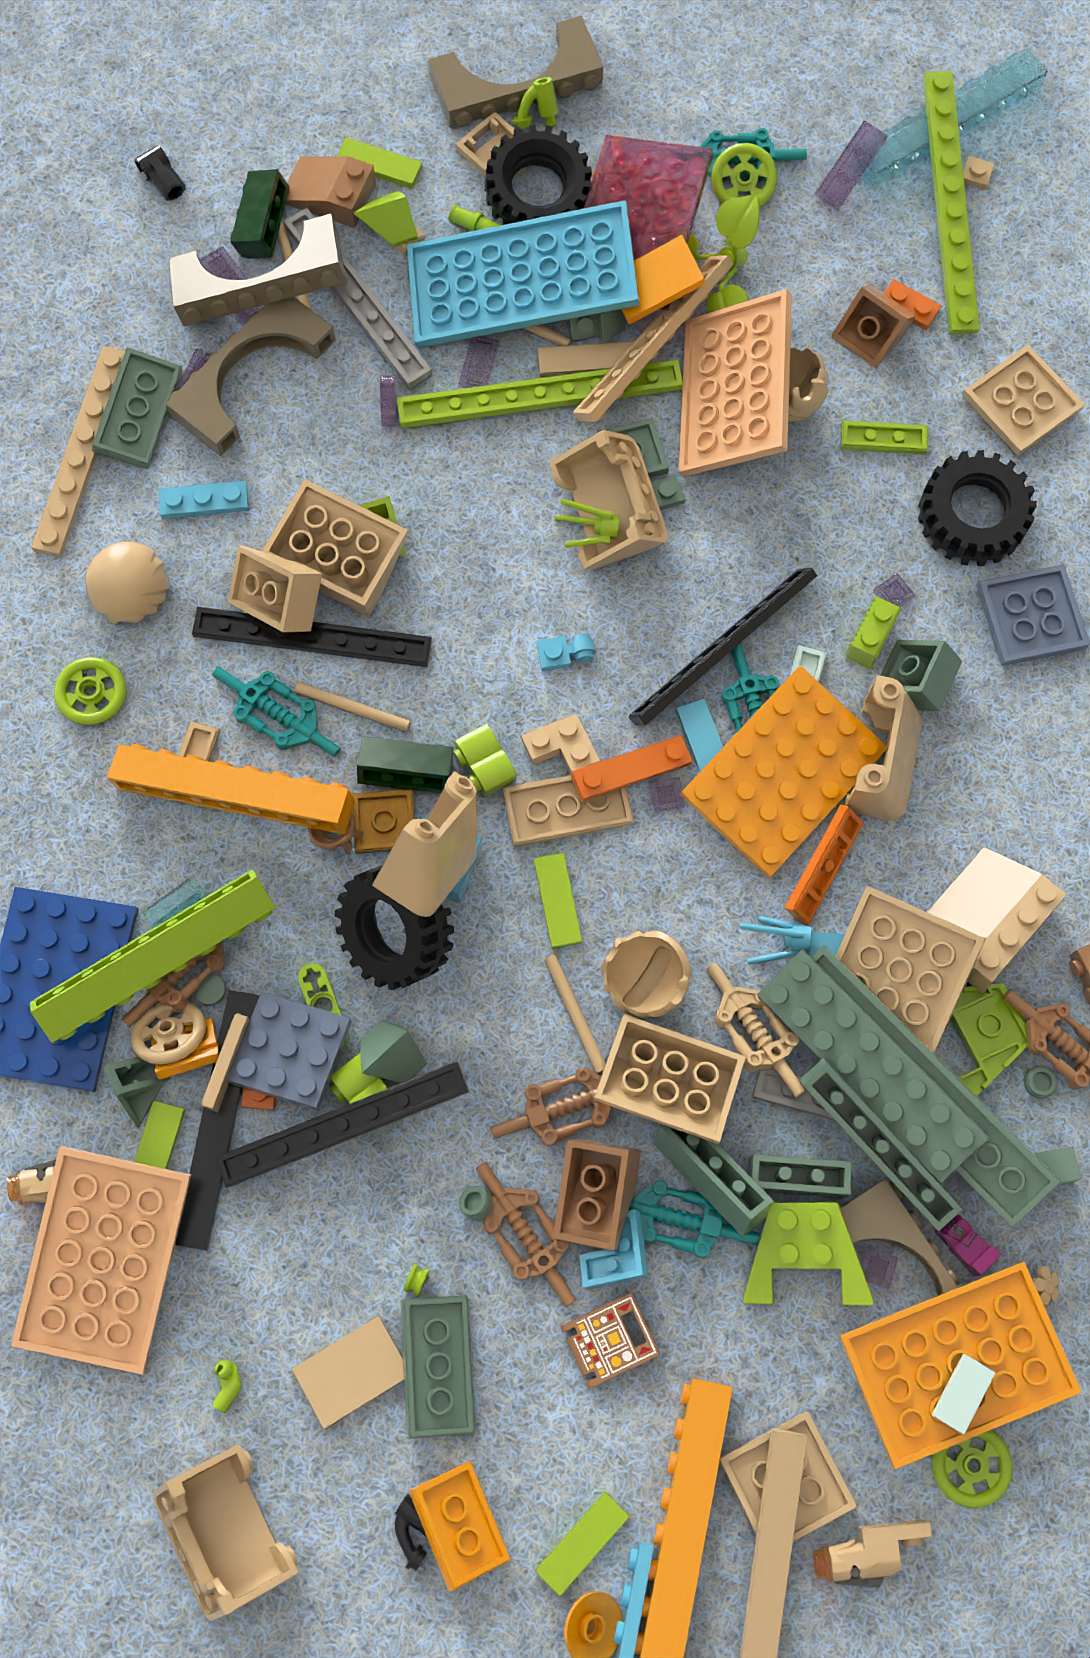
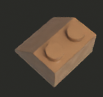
(873, 325)

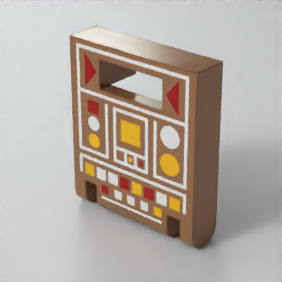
(604, 1341)

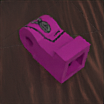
(968, 1246)

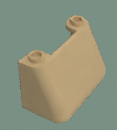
(612, 476)
(885, 788)
(433, 852)
(222, 1534)

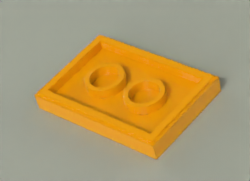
(664, 277)
(459, 1525)

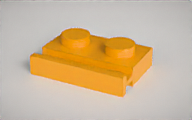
(203, 1055)

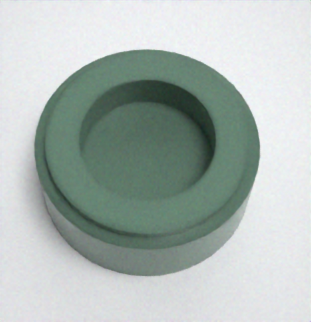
(211, 990)
(1040, 1082)
(476, 1203)

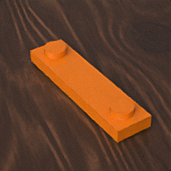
(631, 768)
(824, 865)

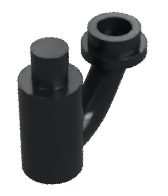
(407, 1516)

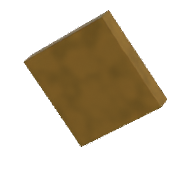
(381, 818)

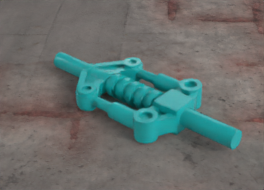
(759, 138)
(747, 687)
(253, 694)
(709, 1226)

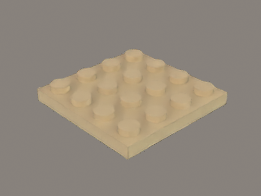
(910, 961)

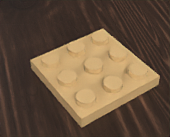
(1023, 400)
(822, 1488)

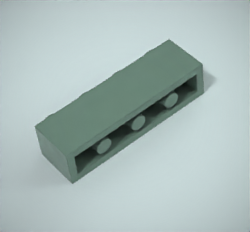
(716, 1178)

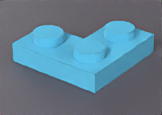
(618, 1266)

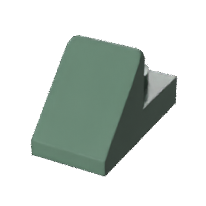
(601, 324)

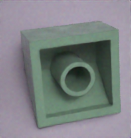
(924, 670)

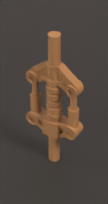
(169, 996)
(1041, 1027)
(538, 1116)
(544, 1260)

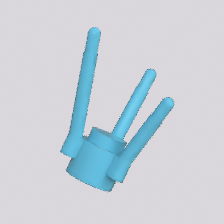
(797, 937)

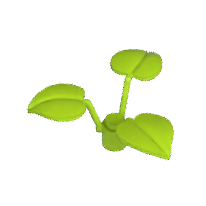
(739, 223)

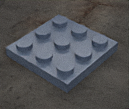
(1033, 615)
(289, 1051)

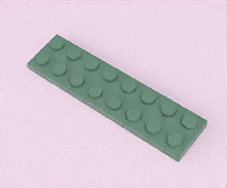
(873, 1066)

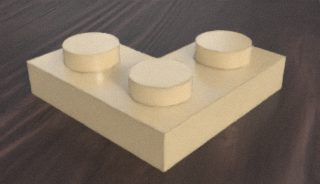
(563, 738)

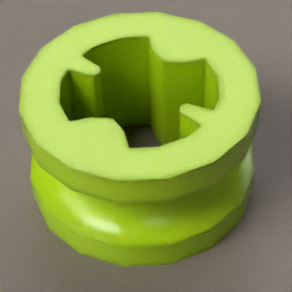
(416, 1280)

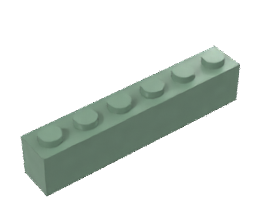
(880, 1144)

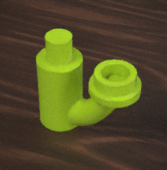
(544, 93)

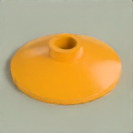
(602, 1615)

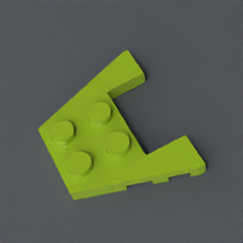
(990, 1032)
(806, 1238)

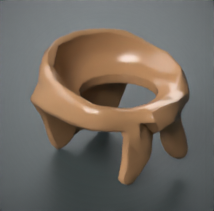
(319, 837)

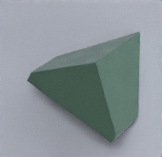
(390, 1053)
(135, 1086)

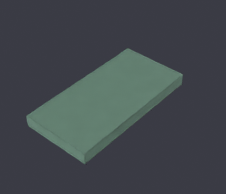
(136, 408)
(437, 1367)

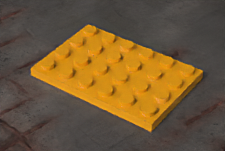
(783, 771)
(913, 1353)

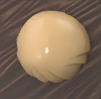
(806, 384)
(126, 582)
(646, 974)

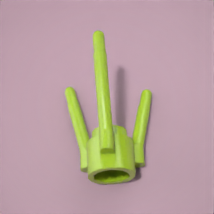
(605, 524)

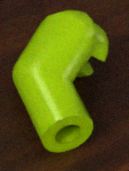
(229, 1382)

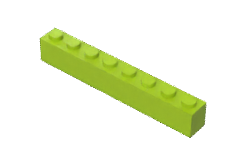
(151, 957)

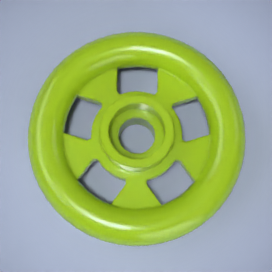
(744, 152)
(74, 673)
(964, 1493)

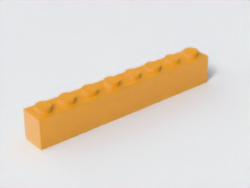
(232, 788)
(685, 1520)

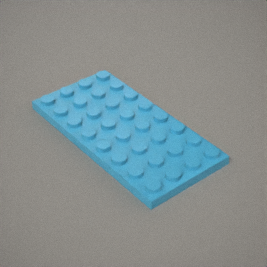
(522, 274)

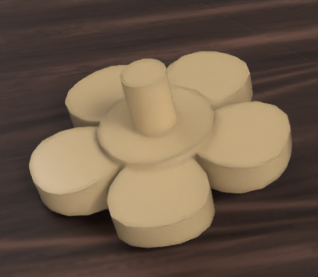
(1045, 1285)

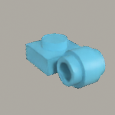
(556, 654)

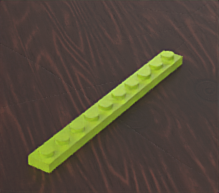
(950, 203)
(528, 395)

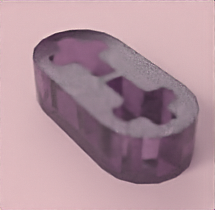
(388, 400)

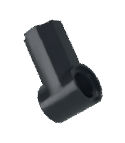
(159, 171)

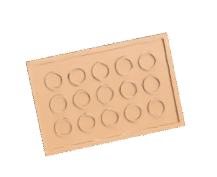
(736, 384)
(101, 1260)

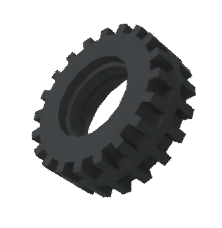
(536, 149)
(969, 541)
(424, 936)

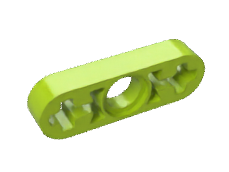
(323, 982)

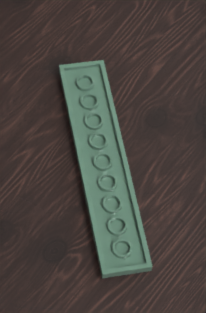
(1003, 1166)

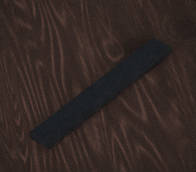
(322, 638)
(722, 646)
(342, 1124)
(212, 1140)

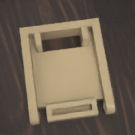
(468, 146)

